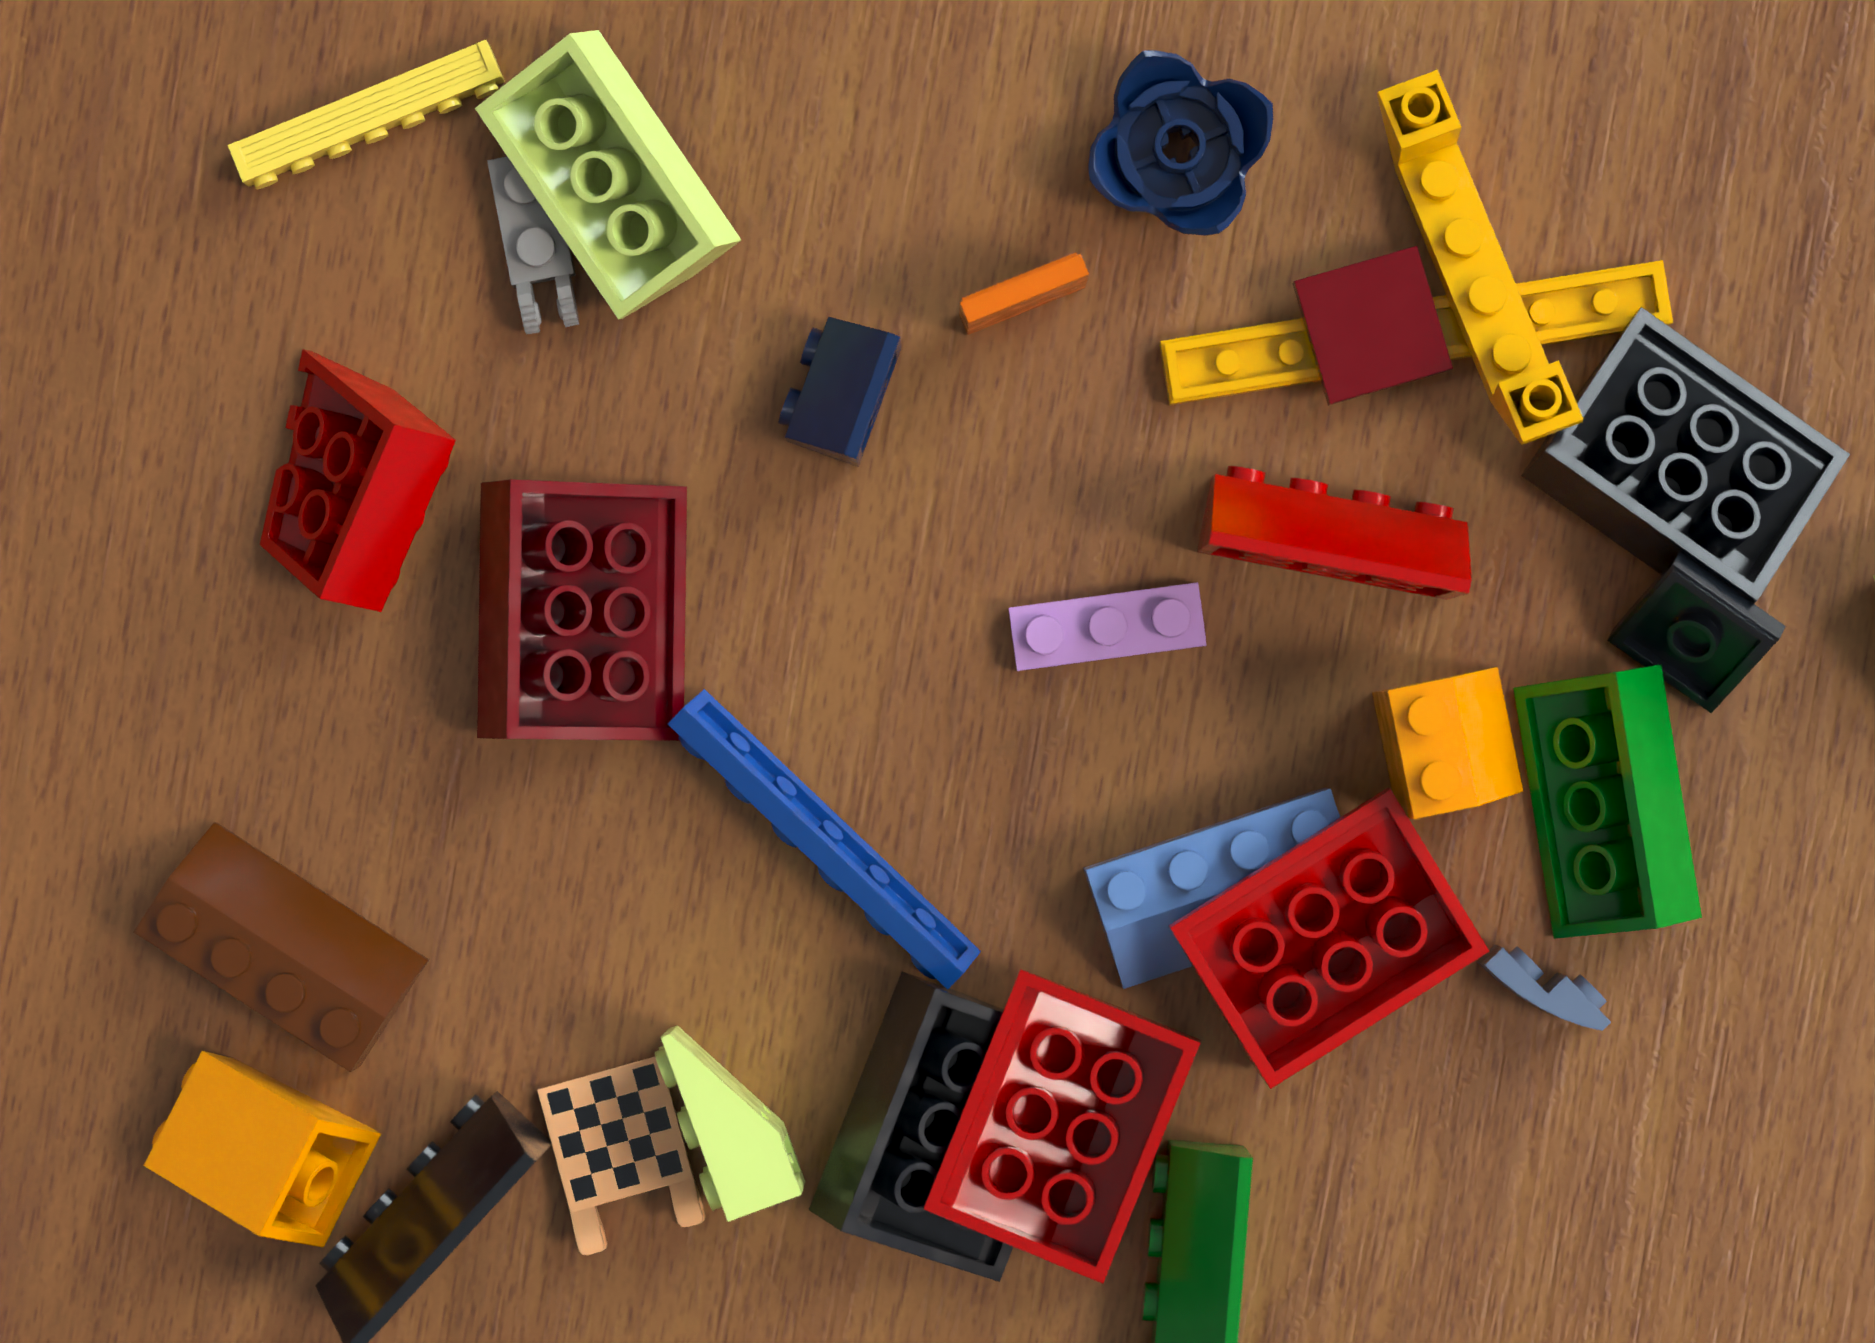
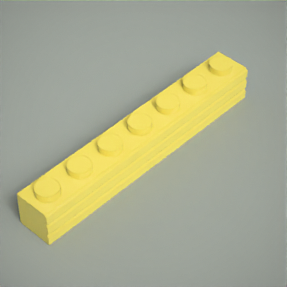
(367, 115)

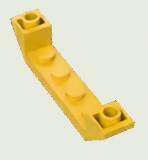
(1470, 262)

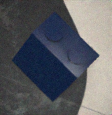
(841, 390)

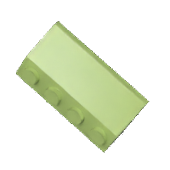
(607, 172)

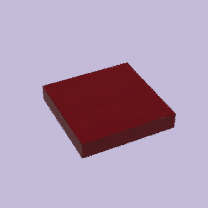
(1372, 325)

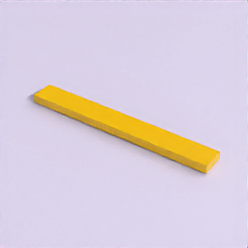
(1282, 355)

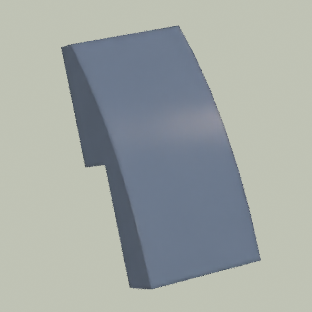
(1567, 999)

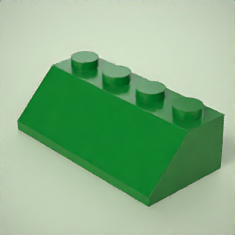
(1607, 803)
(1198, 1242)

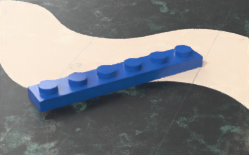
(831, 844)

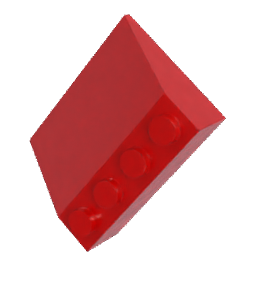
(1336, 536)
(1328, 938)
(1062, 1125)

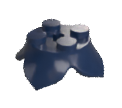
(1167, 96)

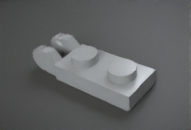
(531, 246)

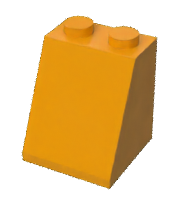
(1448, 743)
(260, 1151)

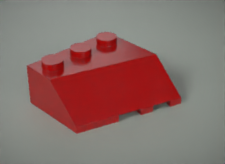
(352, 485)

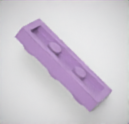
(1107, 626)

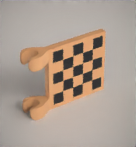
(617, 1140)

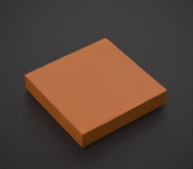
(1023, 293)

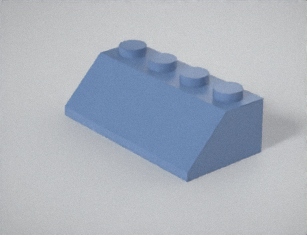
(1165, 881)

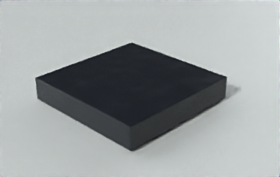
(1697, 632)

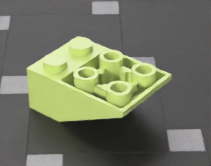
(740, 1137)

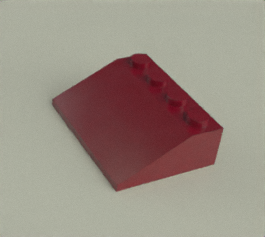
(581, 610)

